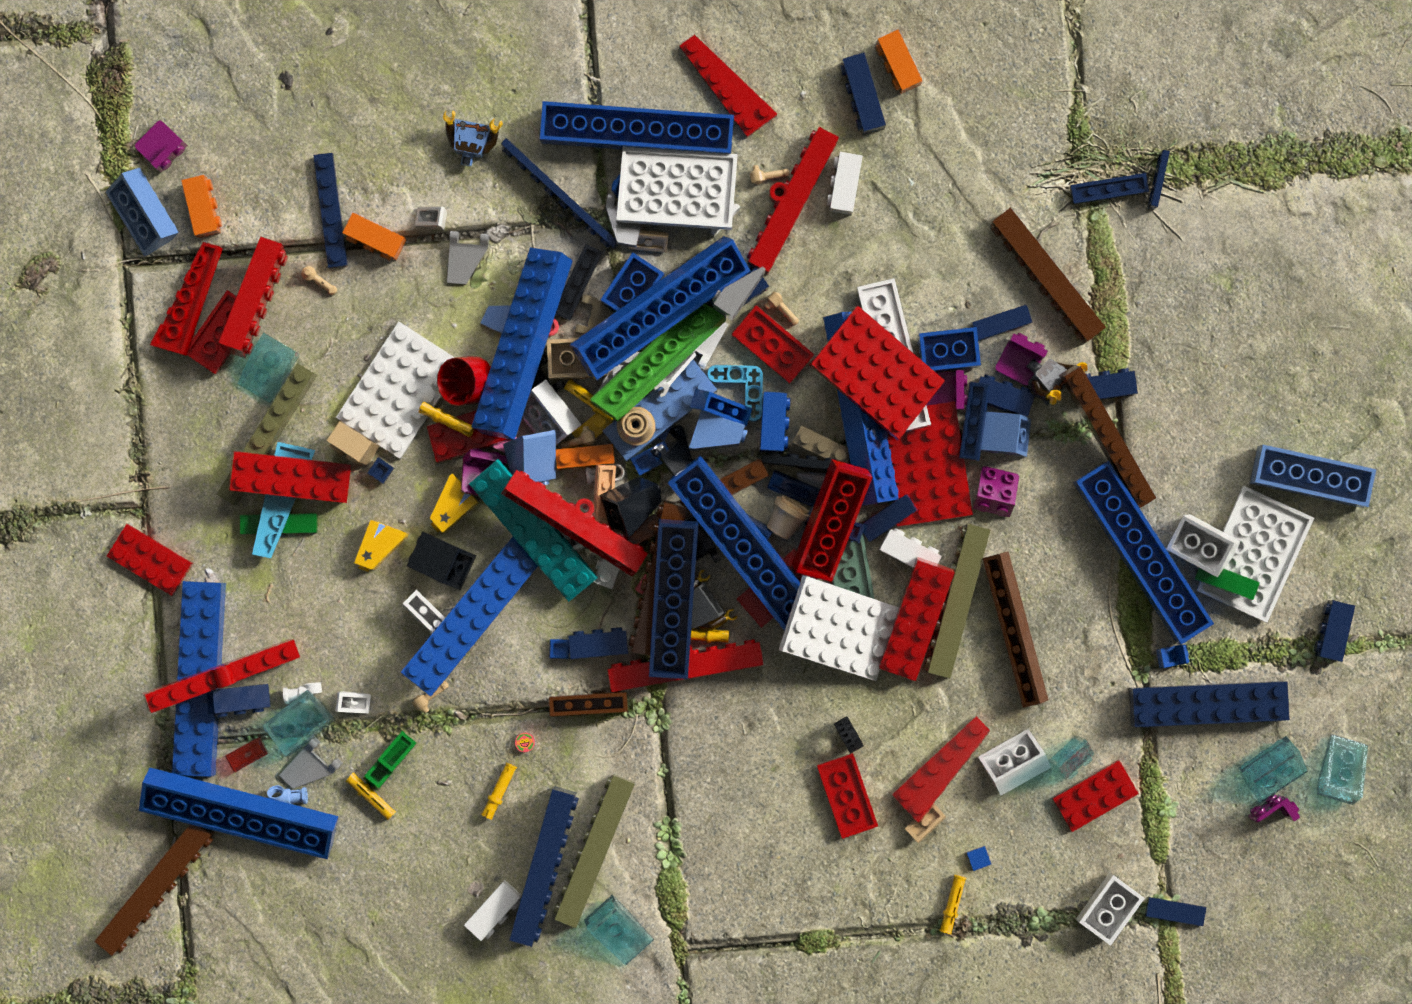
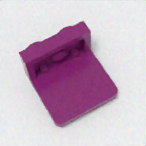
(160, 146)
(1017, 356)
(951, 389)
(474, 463)
(996, 492)
(1275, 802)

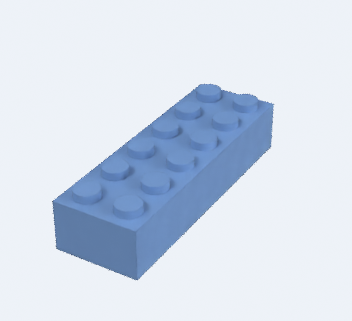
(666, 409)
(1313, 476)

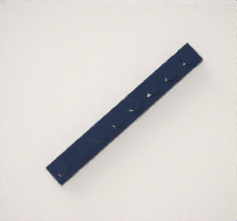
(553, 189)

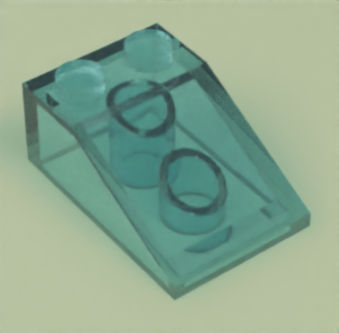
(267, 367)
(1071, 757)
(1343, 770)
(618, 930)

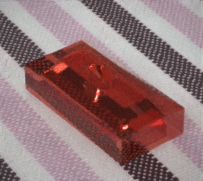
(237, 758)

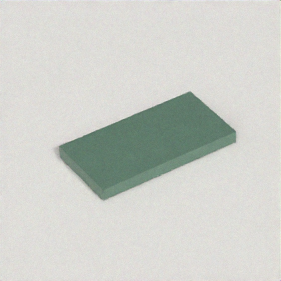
(854, 570)

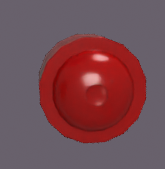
(463, 379)

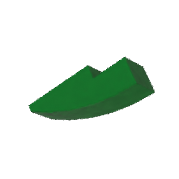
(1230, 583)
(389, 760)

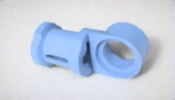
(289, 796)

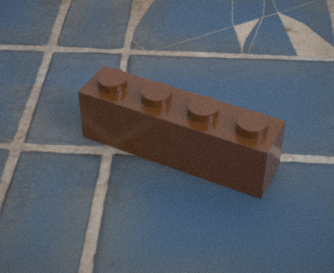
(588, 703)

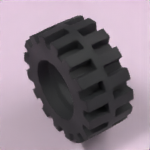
(848, 734)

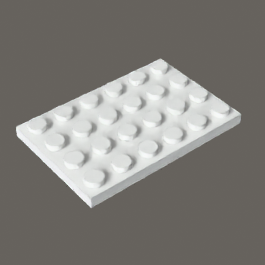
(677, 188)
(393, 389)
(1266, 553)
(838, 628)

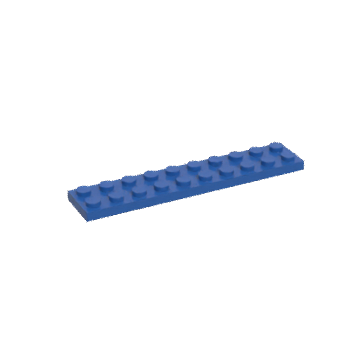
(470, 618)

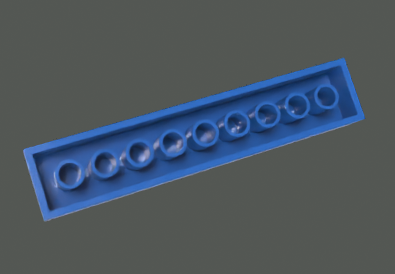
(634, 127)
(660, 307)
(522, 343)
(865, 438)
(737, 537)
(1143, 553)
(198, 650)
(238, 813)

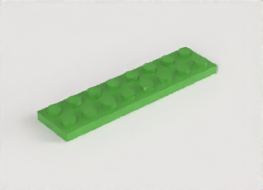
(656, 362)

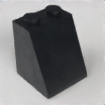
(630, 504)
(441, 560)

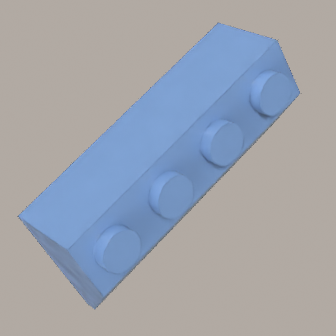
(141, 211)

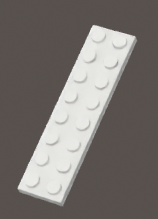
(884, 306)

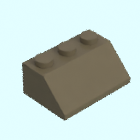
(813, 444)

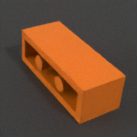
(898, 62)
(201, 206)
(374, 237)
(585, 456)

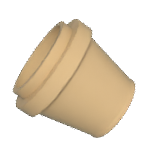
(639, 435)
(787, 516)

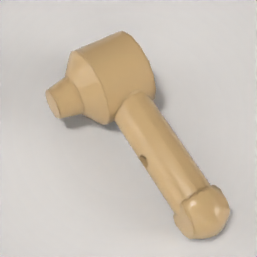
(758, 176)
(310, 274)
(775, 300)
(586, 438)
(421, 701)

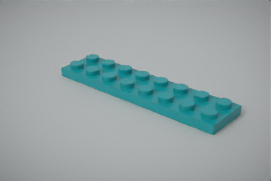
(539, 539)

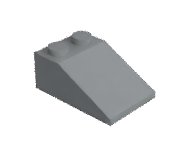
(736, 294)

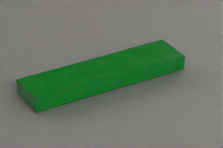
(295, 523)

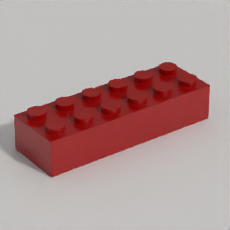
(253, 298)
(289, 476)
(832, 520)
(916, 618)

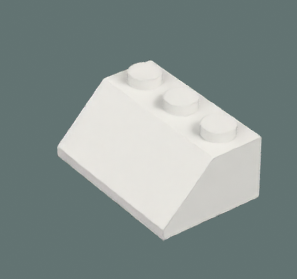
(548, 412)
(1202, 545)
(1014, 762)

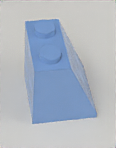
(716, 432)
(1006, 434)
(533, 455)

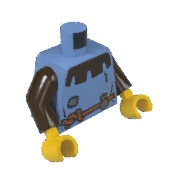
(470, 138)

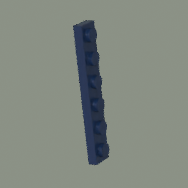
(330, 210)

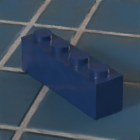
(863, 94)

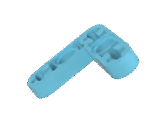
(744, 379)

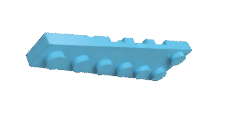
(276, 508)

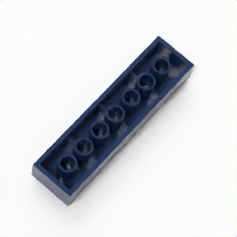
(673, 598)
(1209, 703)
(543, 865)

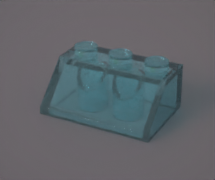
(298, 723)
(1273, 769)

